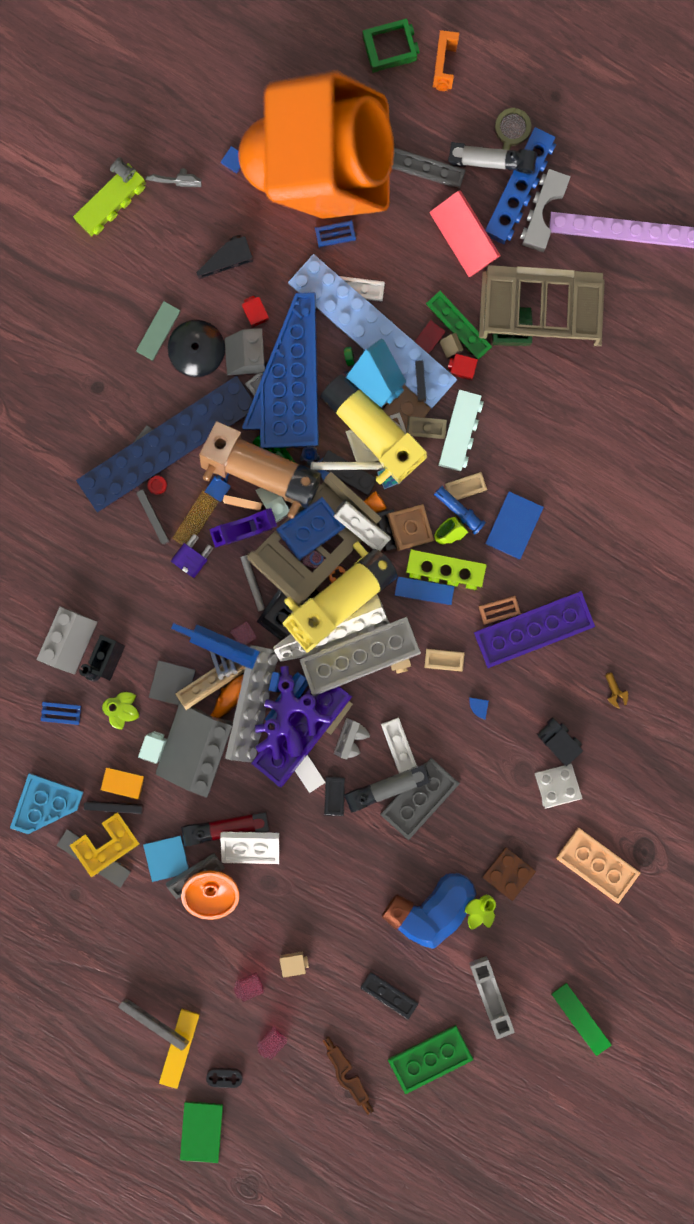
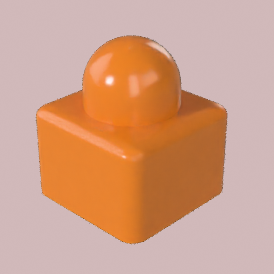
(321, 146)

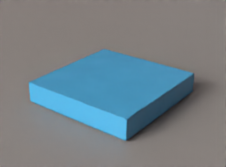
(166, 858)

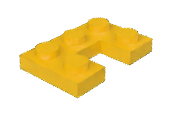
(99, 859)

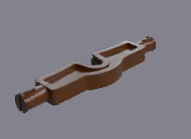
(352, 1084)

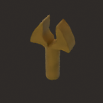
(615, 691)

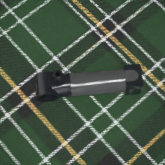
(388, 787)

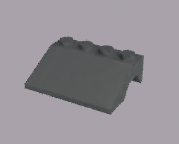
(194, 750)

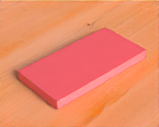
(464, 233)

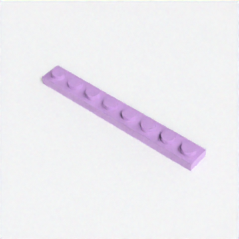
(621, 229)

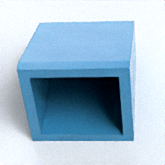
(378, 374)

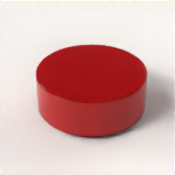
(157, 485)

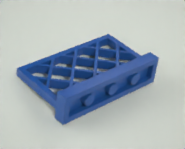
(220, 645)

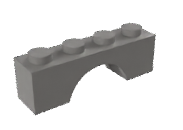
(553, 187)
(491, 997)

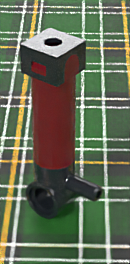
(210, 831)

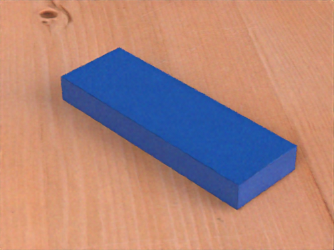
(424, 590)

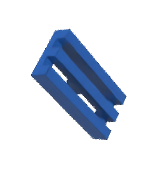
(334, 234)
(44, 711)

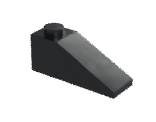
(230, 255)

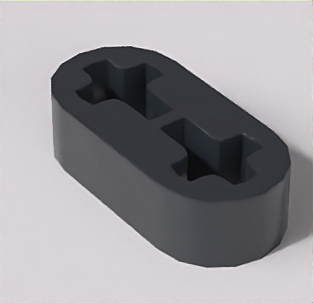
(224, 1072)

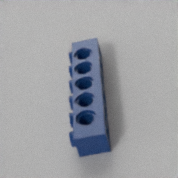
(494, 229)

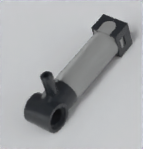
(521, 160)

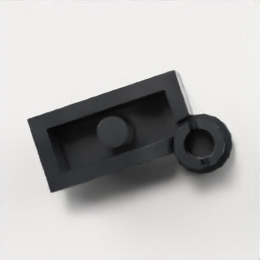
(103, 659)
(559, 742)

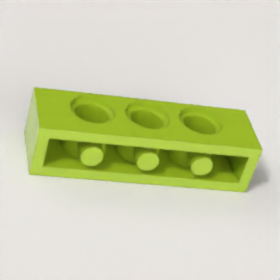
(476, 570)

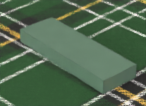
(158, 331)

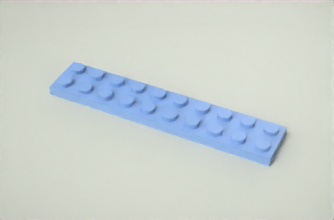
(368, 325)

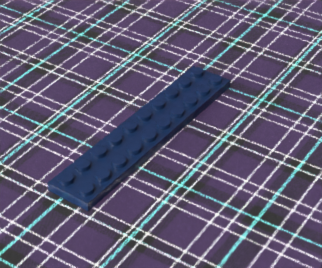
(165, 444)

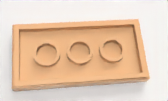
(598, 865)

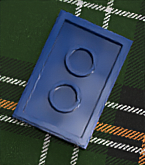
(514, 525)
(310, 528)

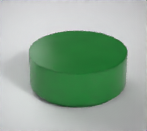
(349, 356)

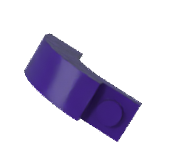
(243, 528)

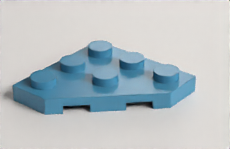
(44, 803)

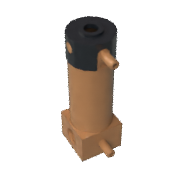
(228, 453)

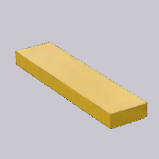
(176, 1058)

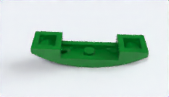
(581, 1019)

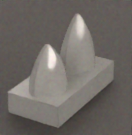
(351, 731)

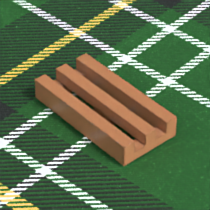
(484, 614)

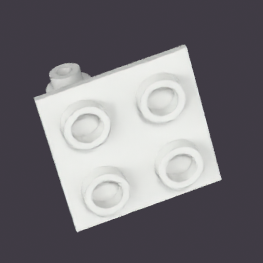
(558, 786)

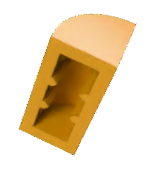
(122, 783)

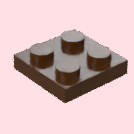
(509, 874)

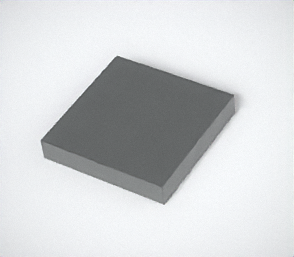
(170, 680)

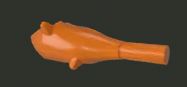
(228, 698)

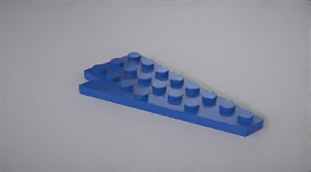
(288, 391)

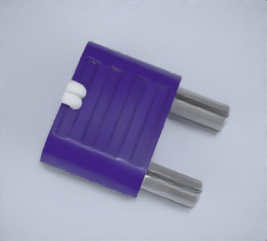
(189, 559)

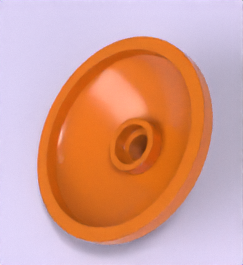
(210, 902)

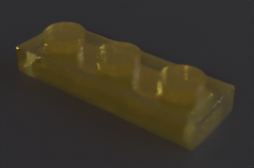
(196, 518)

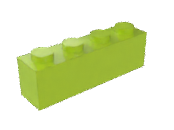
(108, 202)

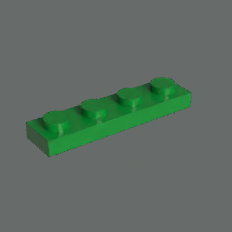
(458, 324)

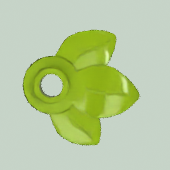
(123, 709)
(481, 911)

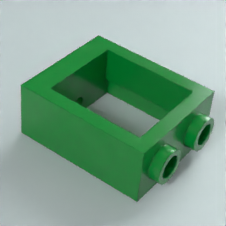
(377, 65)

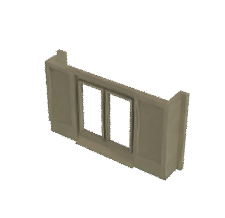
(502, 302)
(286, 570)

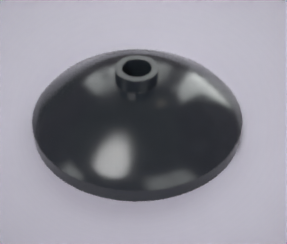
(200, 361)

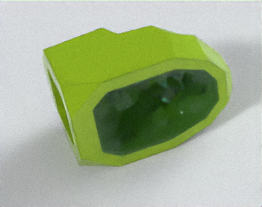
(450, 531)

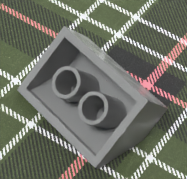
(67, 640)

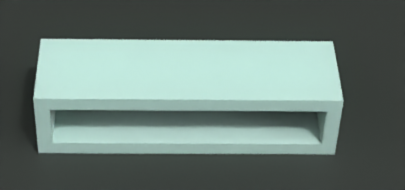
(460, 430)

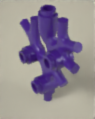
(284, 708)

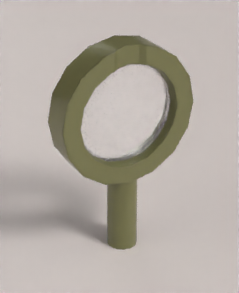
(512, 127)

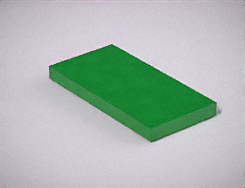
(430, 1059)

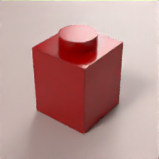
(255, 311)
(462, 366)

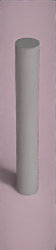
(253, 584)

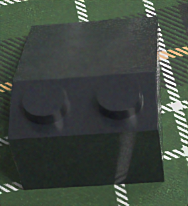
(277, 613)

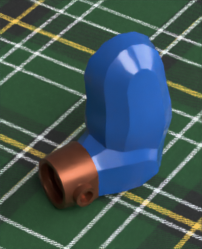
(438, 914)

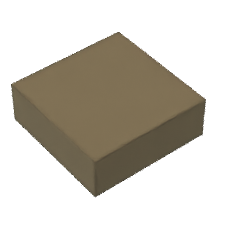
(451, 345)

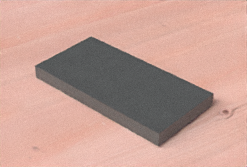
(413, 807)

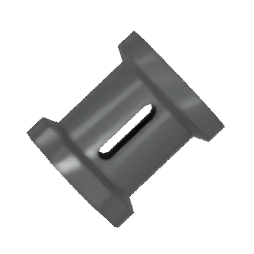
(122, 170)

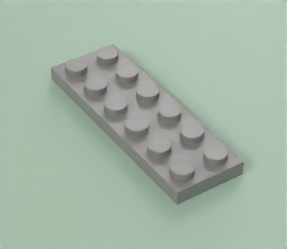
(360, 656)
(250, 707)

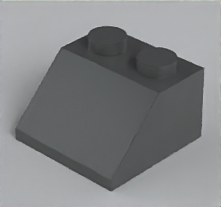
(245, 352)

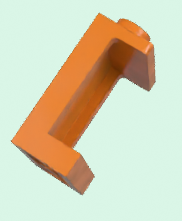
(447, 41)

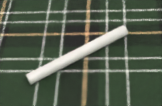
(346, 466)

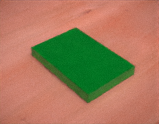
(201, 1132)

